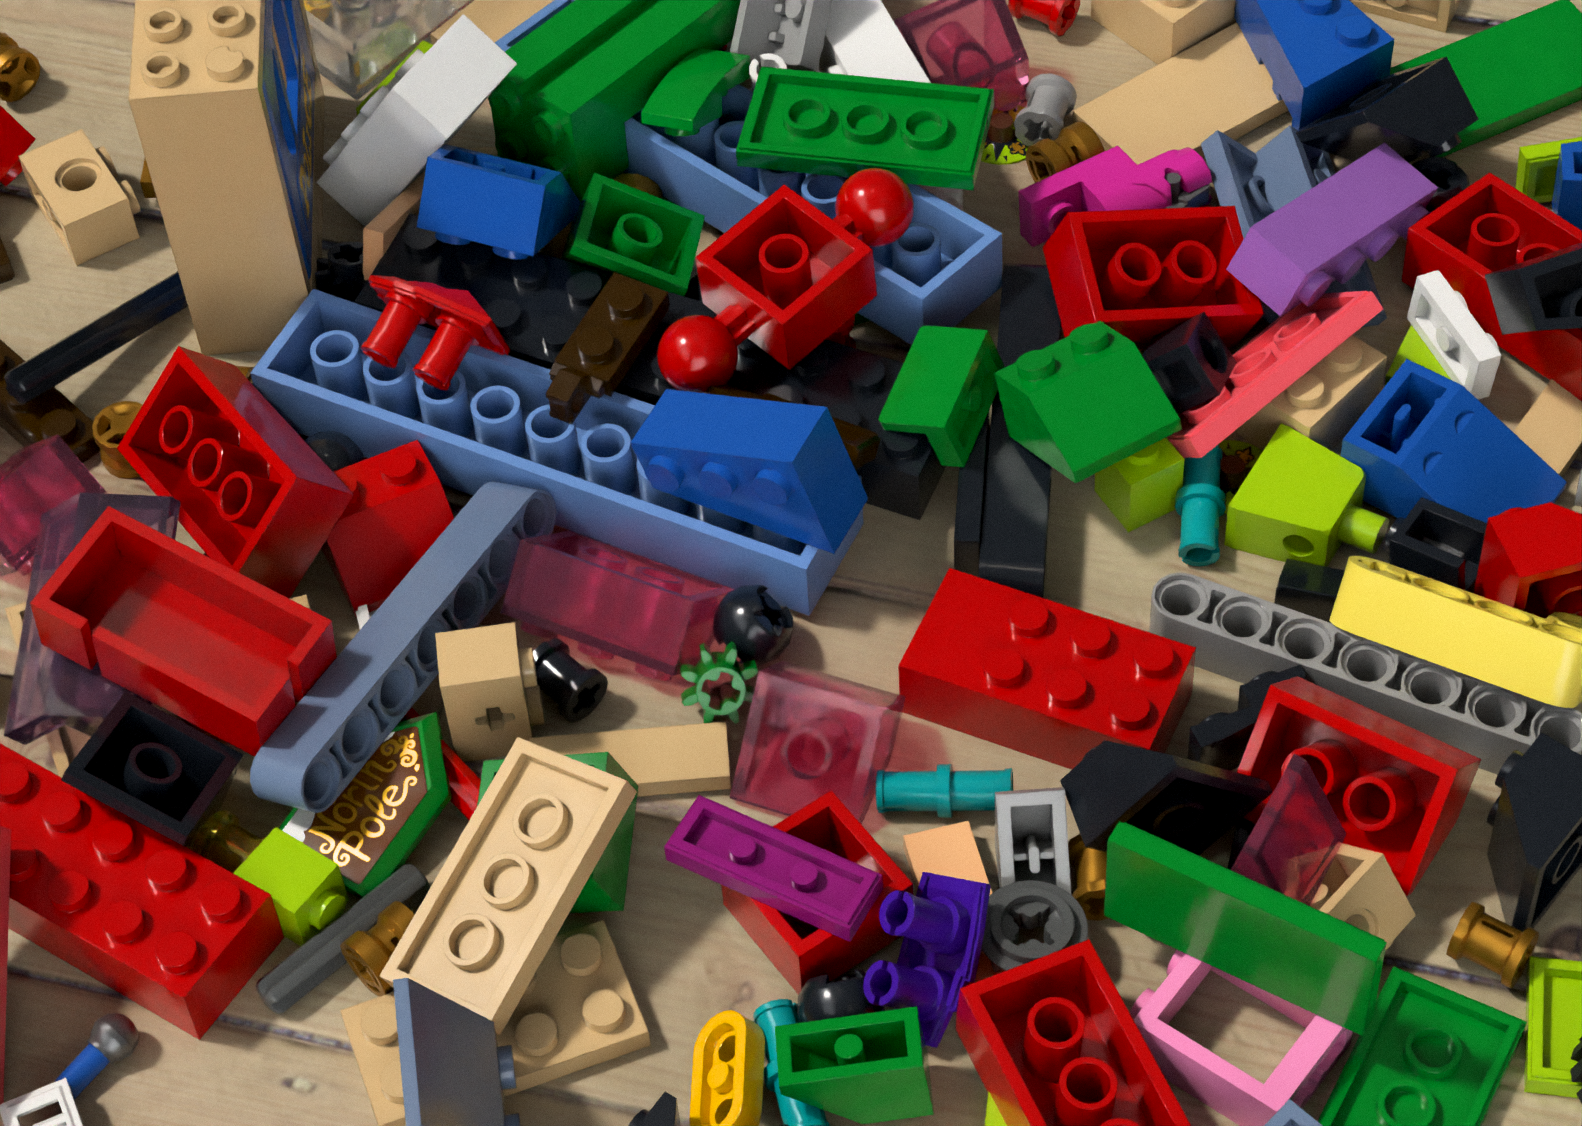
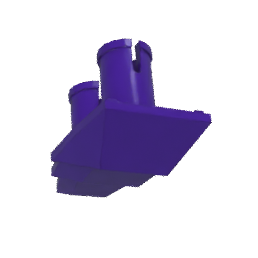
(938, 950)

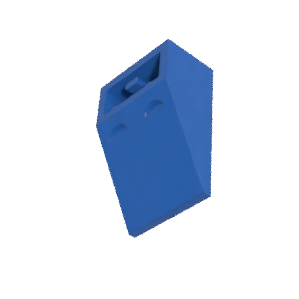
(493, 202)
(1444, 446)

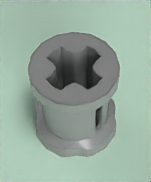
(1048, 103)

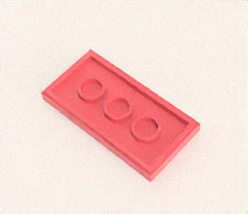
(1272, 364)

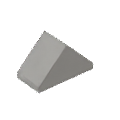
(1032, 837)

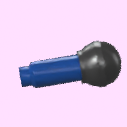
(110, 1040)

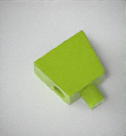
(1301, 504)

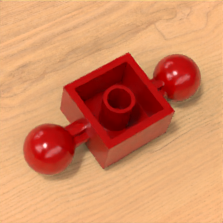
(785, 278)

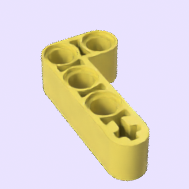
(1463, 631)

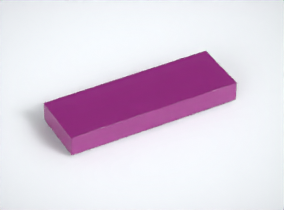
(774, 867)

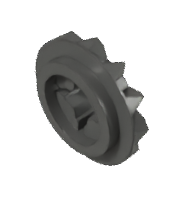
(1028, 905)

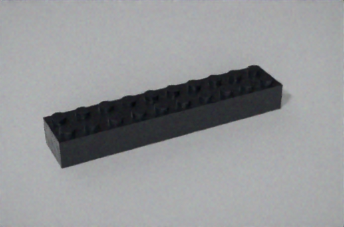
(545, 298)

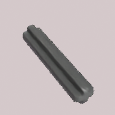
(322, 953)

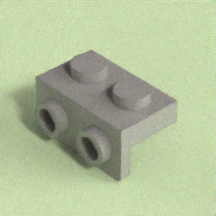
(783, 28)

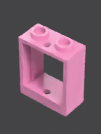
(1215, 1079)

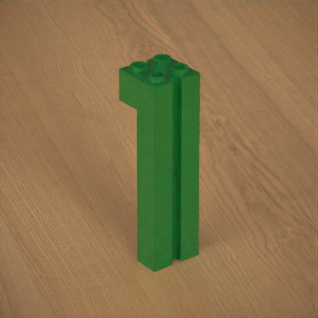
(591, 74)

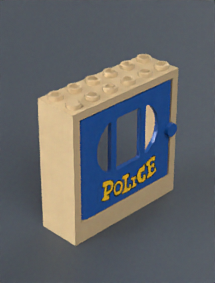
(234, 154)

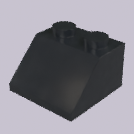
(1406, 110)
(155, 769)
(1159, 794)
(1536, 829)

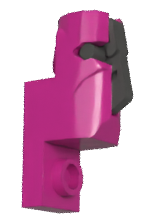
(1113, 183)

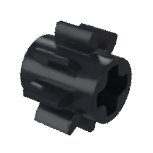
(342, 271)

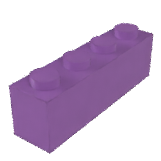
(1332, 230)

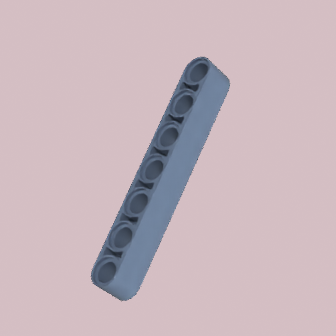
(395, 651)

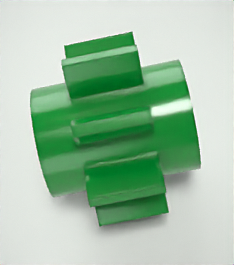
(710, 668)

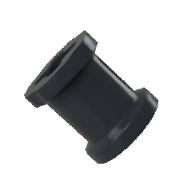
(567, 681)

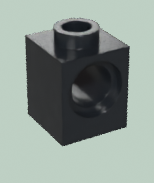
(1190, 362)

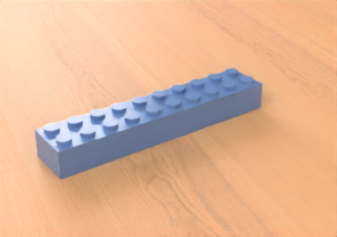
(926, 277)
(500, 430)

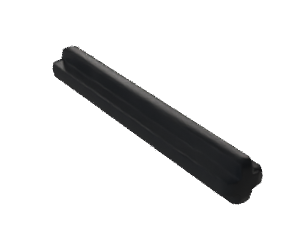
(96, 340)

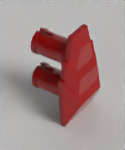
(452, 312)

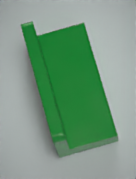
(945, 390)

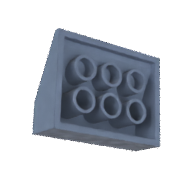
(450, 1062)

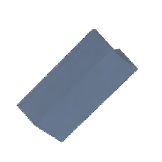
(1269, 180)

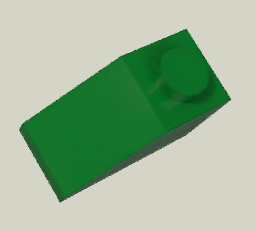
(858, 1065)

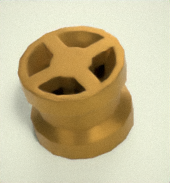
(17, 70)
(108, 432)

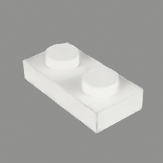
(1453, 334)

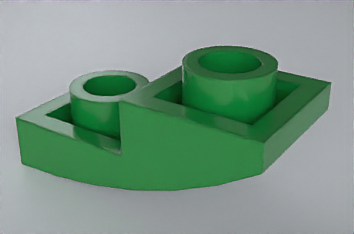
(694, 91)

